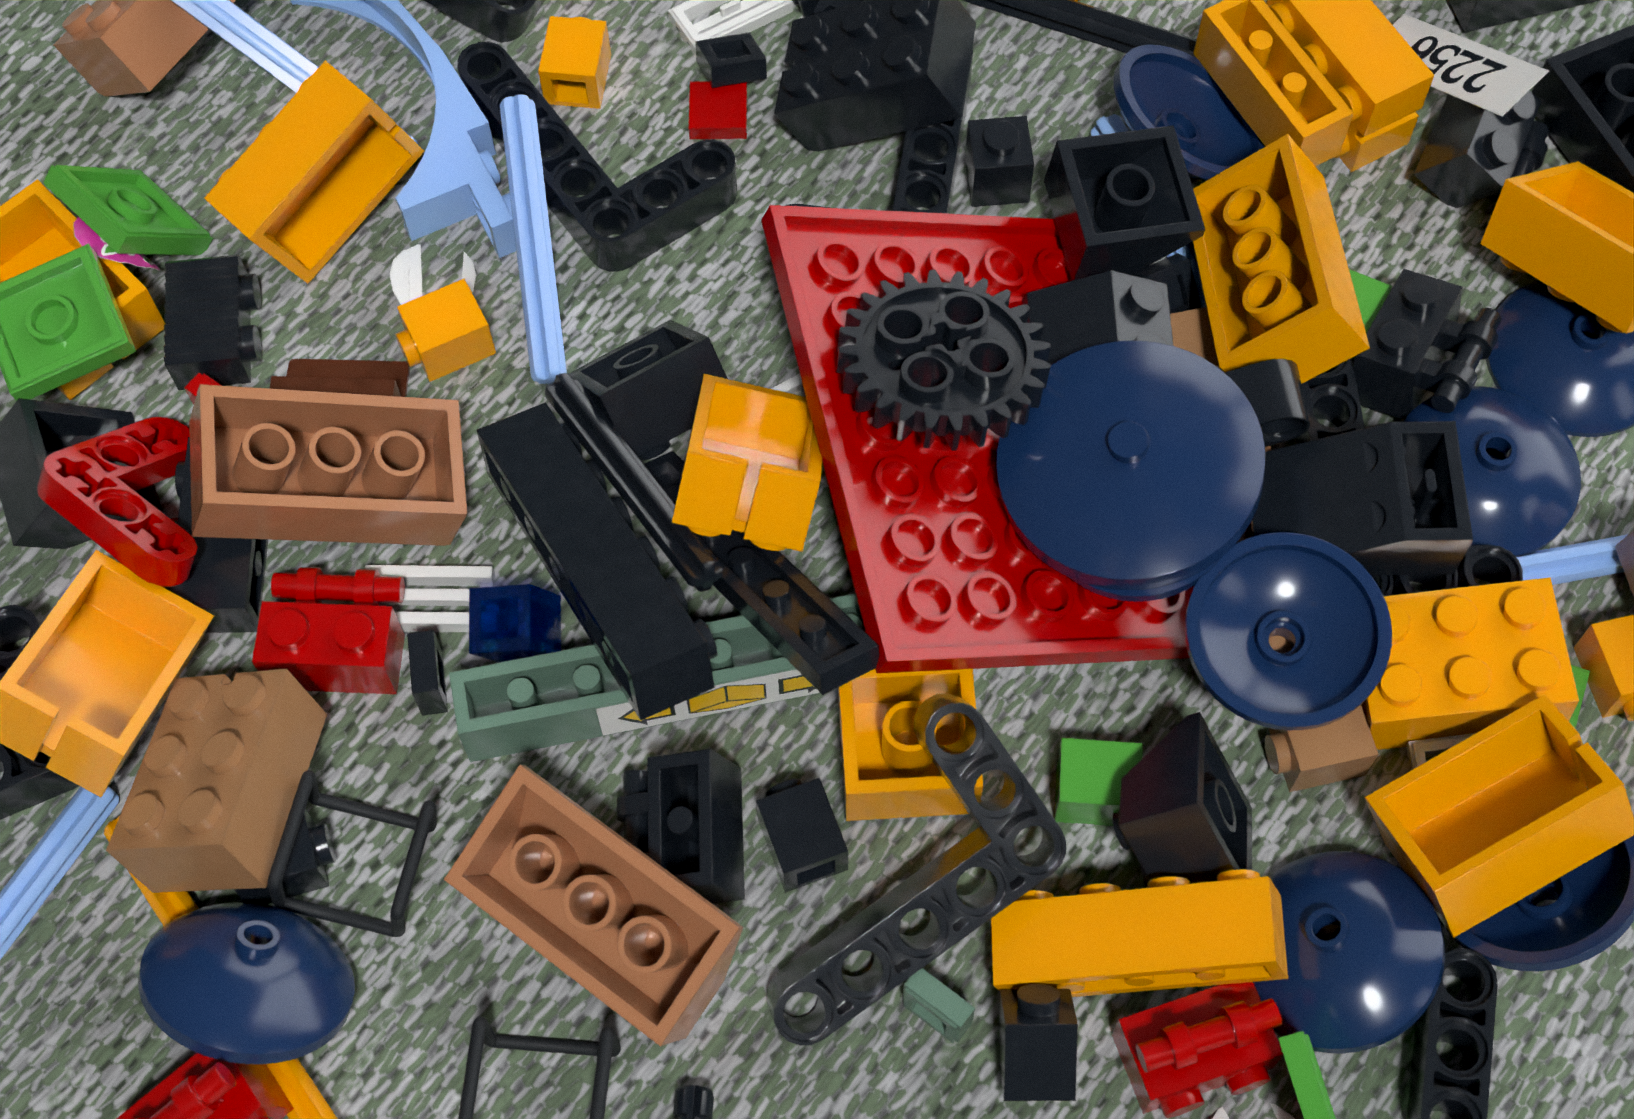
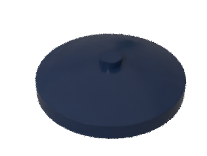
(1133, 466)

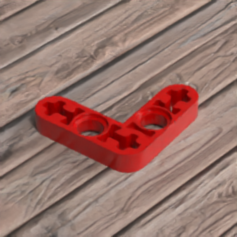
(86, 486)

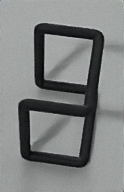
(309, 791)
(483, 1034)

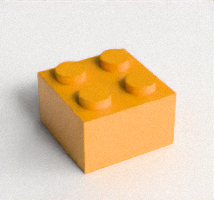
(881, 757)

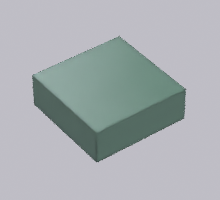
(937, 1005)

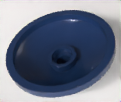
(1170, 88)
(1557, 367)
(1533, 490)
(1314, 600)
(1588, 916)
(1374, 972)
(246, 983)

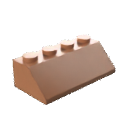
(597, 908)

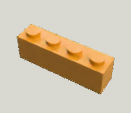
(1143, 937)

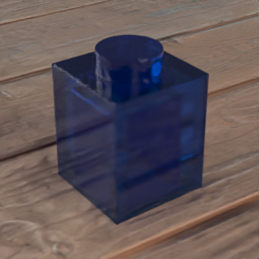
(513, 622)

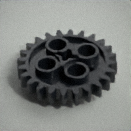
(943, 359)

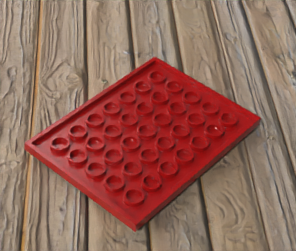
(927, 527)

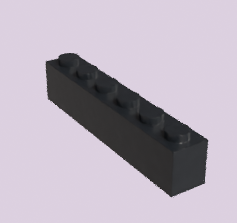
(598, 562)

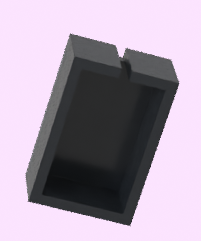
(875, 70)

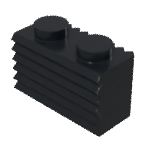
(210, 320)

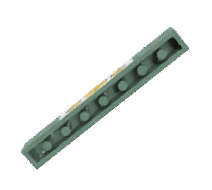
(576, 698)

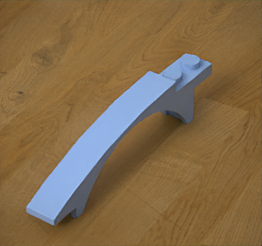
(457, 166)

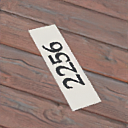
(1469, 68)

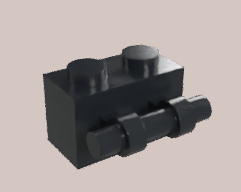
(1478, 150)
(1412, 339)
(689, 820)

